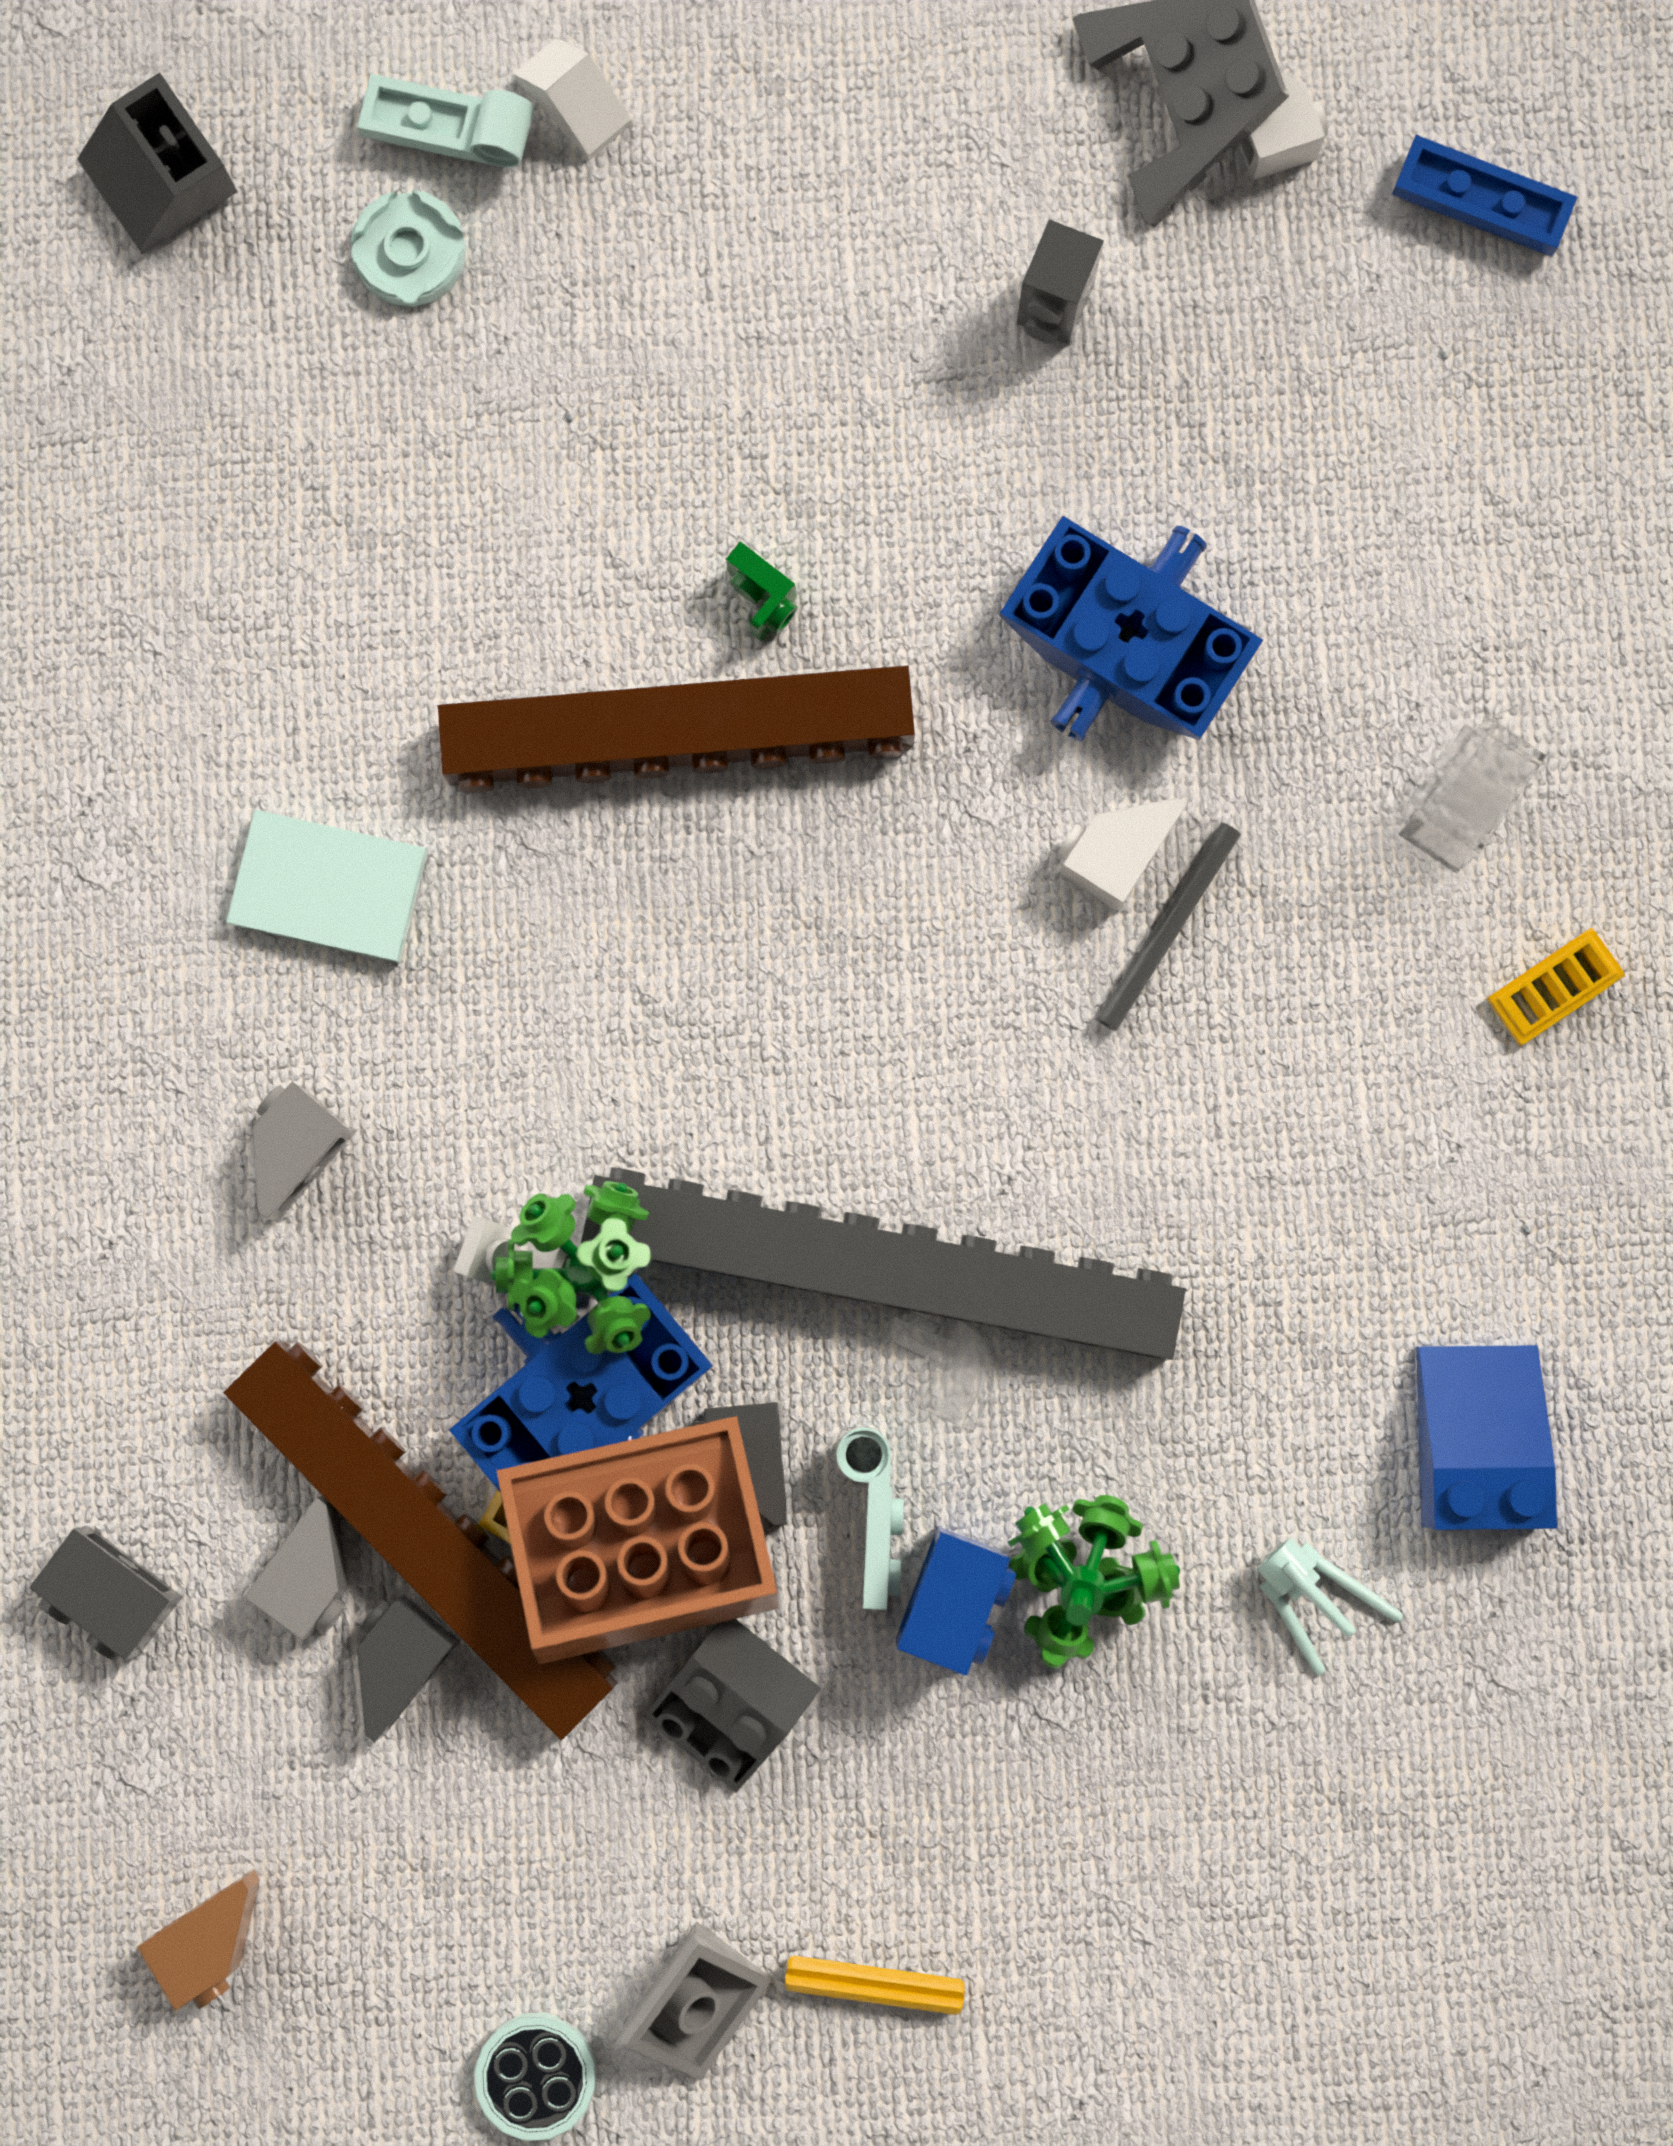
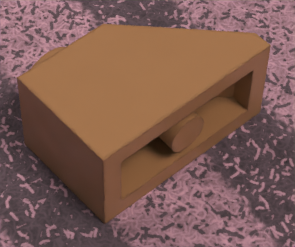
(203, 1945)

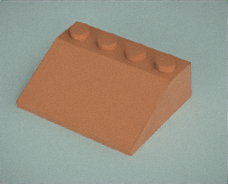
(637, 1540)

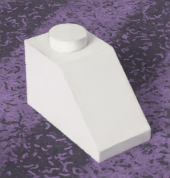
(1287, 136)
(1117, 849)

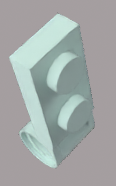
(446, 121)
(883, 1520)

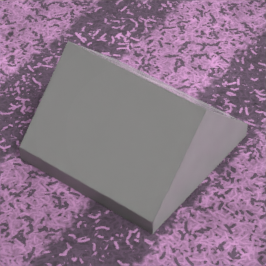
(694, 2004)

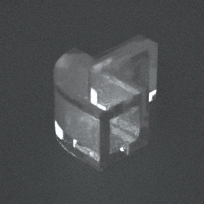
(963, 1368)

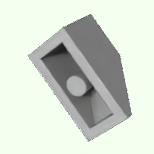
(292, 1146)
(305, 1575)

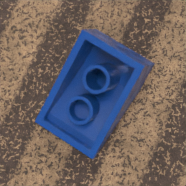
(1484, 1439)

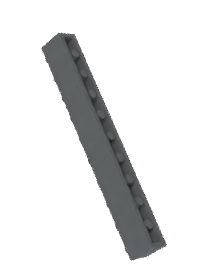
(904, 1268)

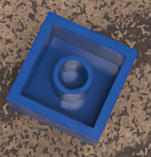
(954, 1602)

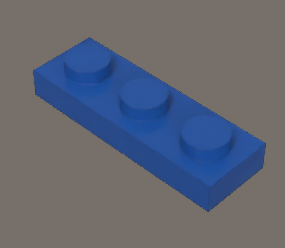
(1484, 195)

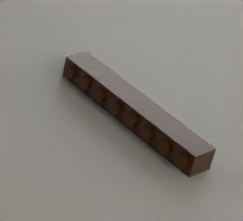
(676, 727)
(413, 1529)

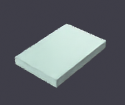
(327, 886)

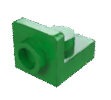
(759, 580)

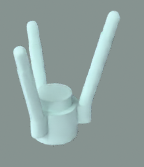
(1292, 1572)

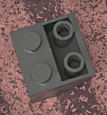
(154, 164)
(732, 1703)

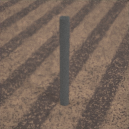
(1168, 926)

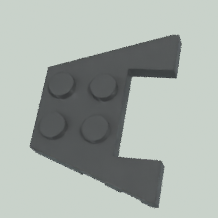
(1212, 76)

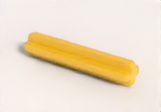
(875, 1985)

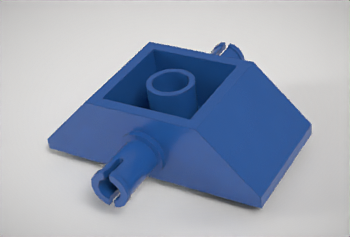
(1073, 615)
(532, 1410)

